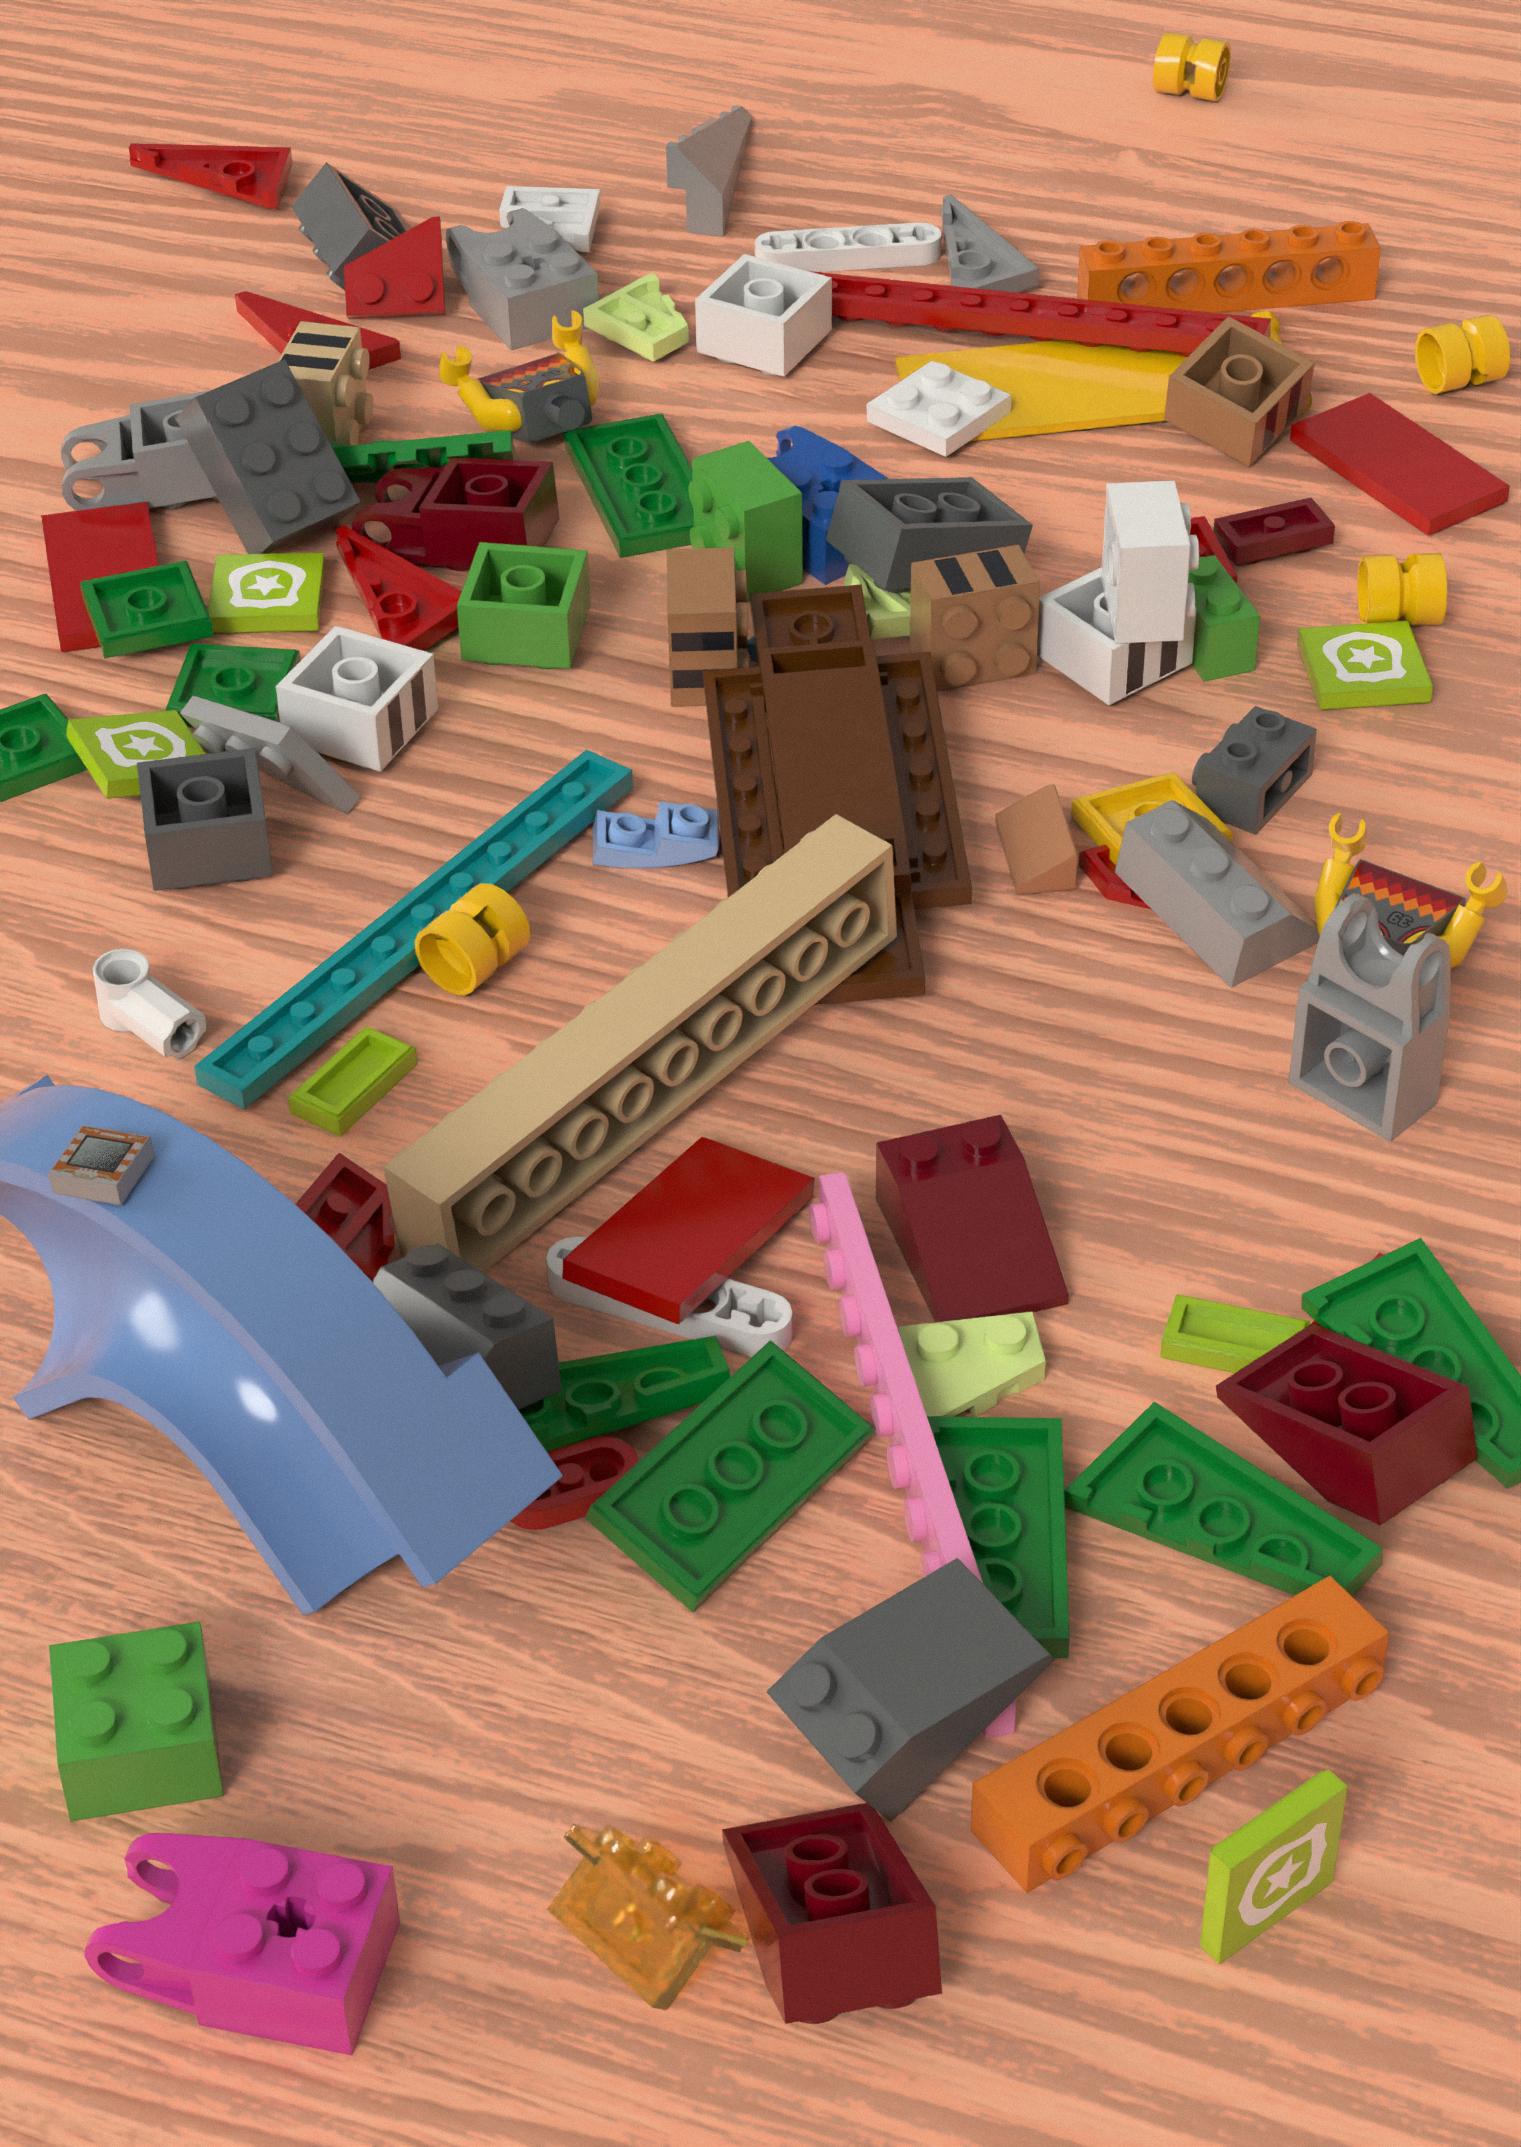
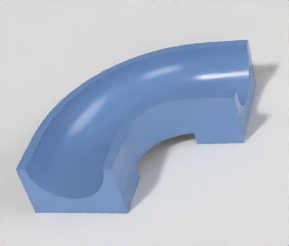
(260, 1355)

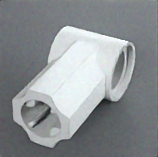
(141, 1004)

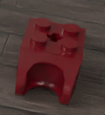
(462, 506)

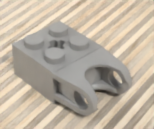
(521, 278)
(139, 459)
(1372, 1022)

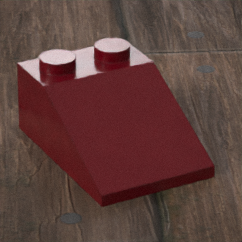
(968, 1221)
(1355, 1420)
(834, 1913)

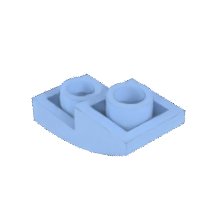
(673, 838)

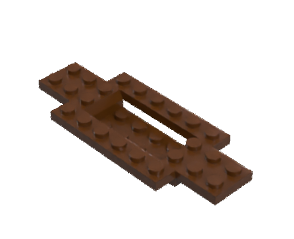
(847, 741)

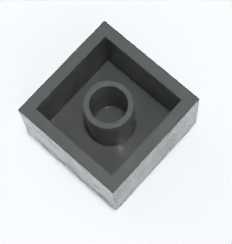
(204, 819)

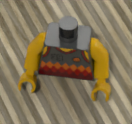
(533, 397)
(1403, 904)

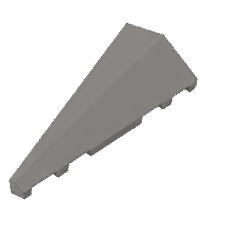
(709, 169)

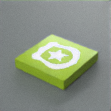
(267, 592)
(1364, 665)
(117, 742)
(1272, 1865)

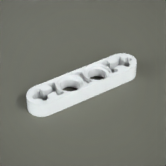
(852, 247)
(742, 1302)

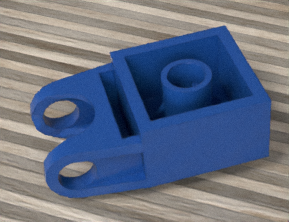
(817, 471)

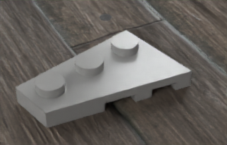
(278, 748)

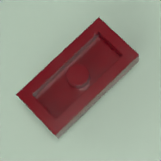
(1274, 531)

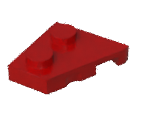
(353, 1212)

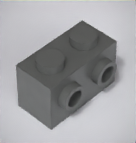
(1255, 768)

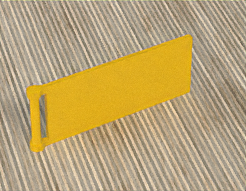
(1068, 384)

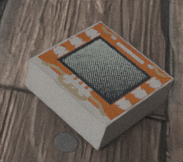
(101, 1165)

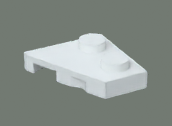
(567, 210)

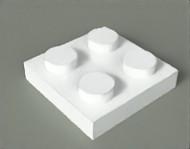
(939, 408)

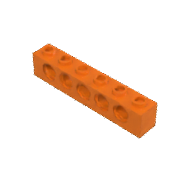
(1250, 284)
(1178, 1734)

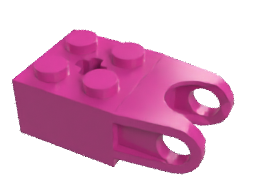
(255, 1937)

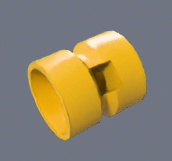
(1176, 64)
(1461, 356)
(1402, 590)
(472, 939)

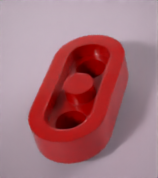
(587, 1473)

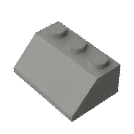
(1211, 893)

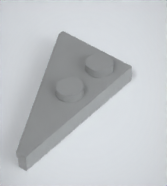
(980, 255)

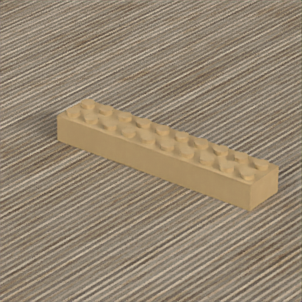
(645, 1049)

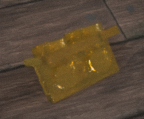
(641, 1913)

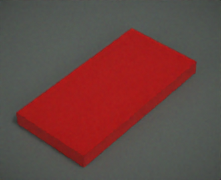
(1399, 463)
(88, 547)
(688, 1230)

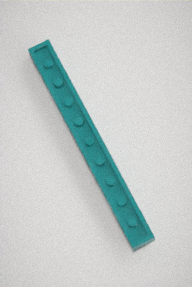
(385, 949)

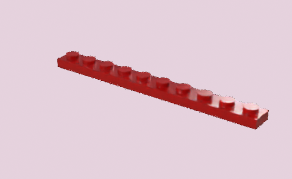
(1026, 314)

